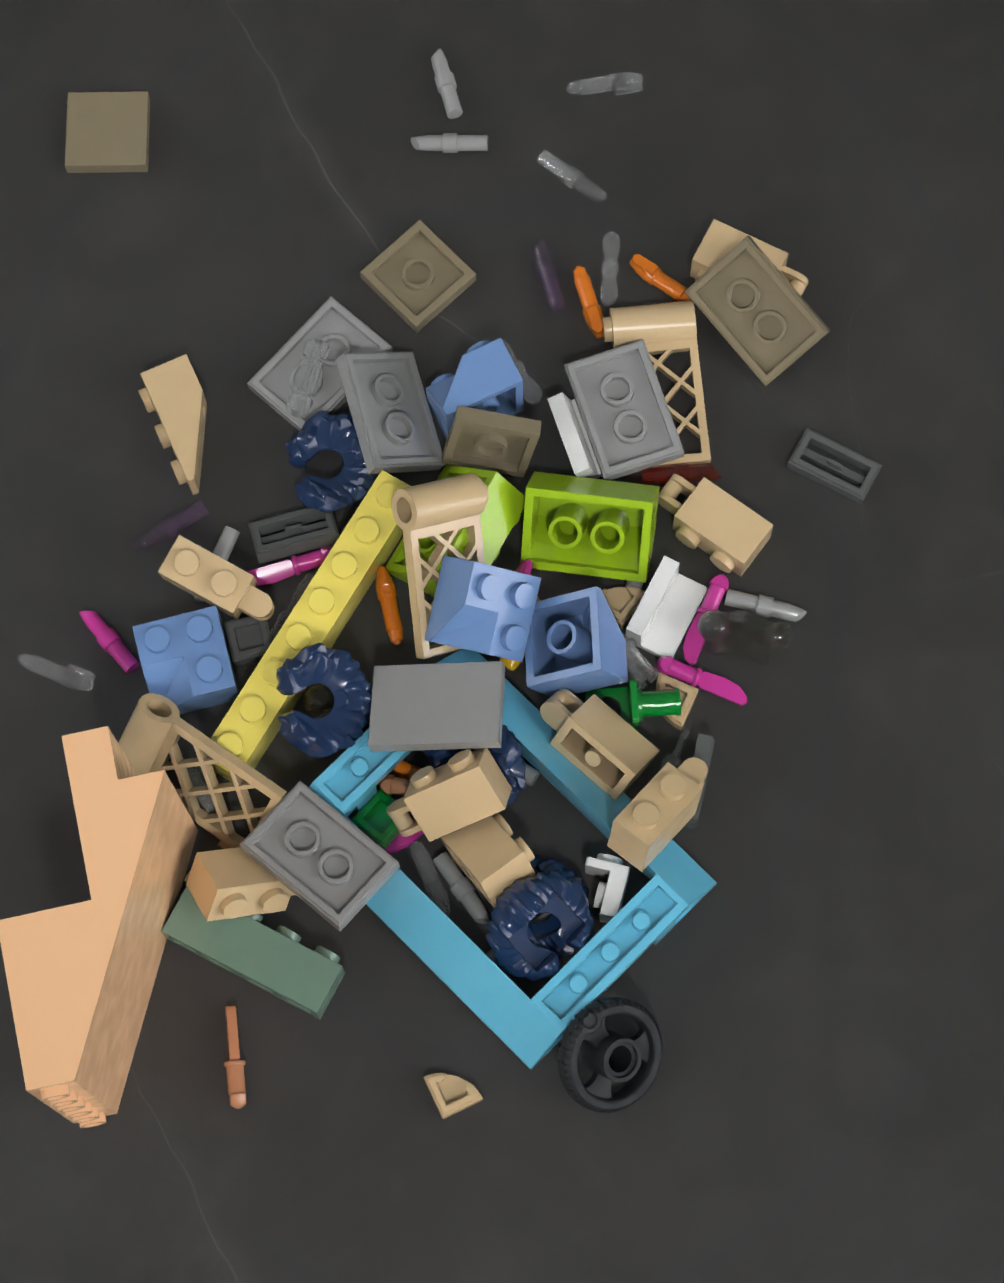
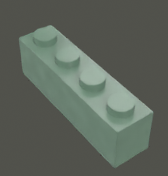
(259, 955)

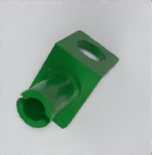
(639, 704)

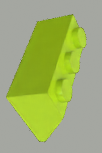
(497, 520)
(589, 526)

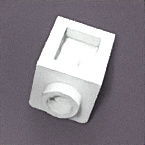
(610, 894)

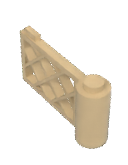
(666, 330)
(427, 512)
(154, 737)

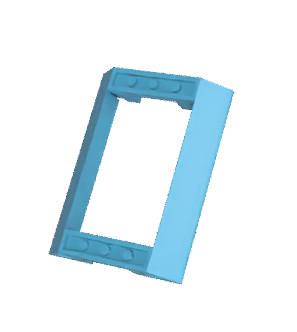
(521, 1023)

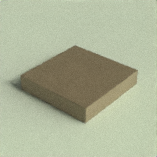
(107, 132)
(418, 276)
(491, 441)

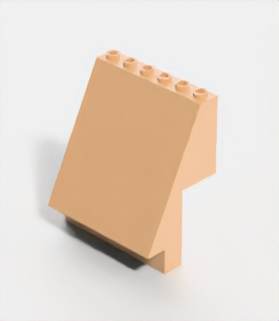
(89, 967)

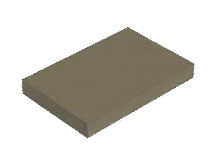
(757, 310)

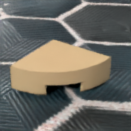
(623, 602)
(687, 693)
(451, 1093)

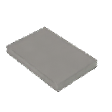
(343, 334)
(624, 410)
(390, 412)
(437, 706)
(320, 856)

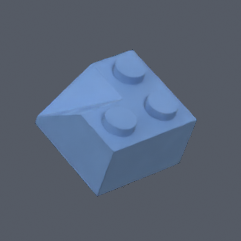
(482, 381)
(482, 608)
(575, 644)
(188, 659)

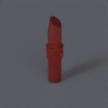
(691, 473)

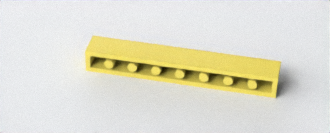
(315, 619)

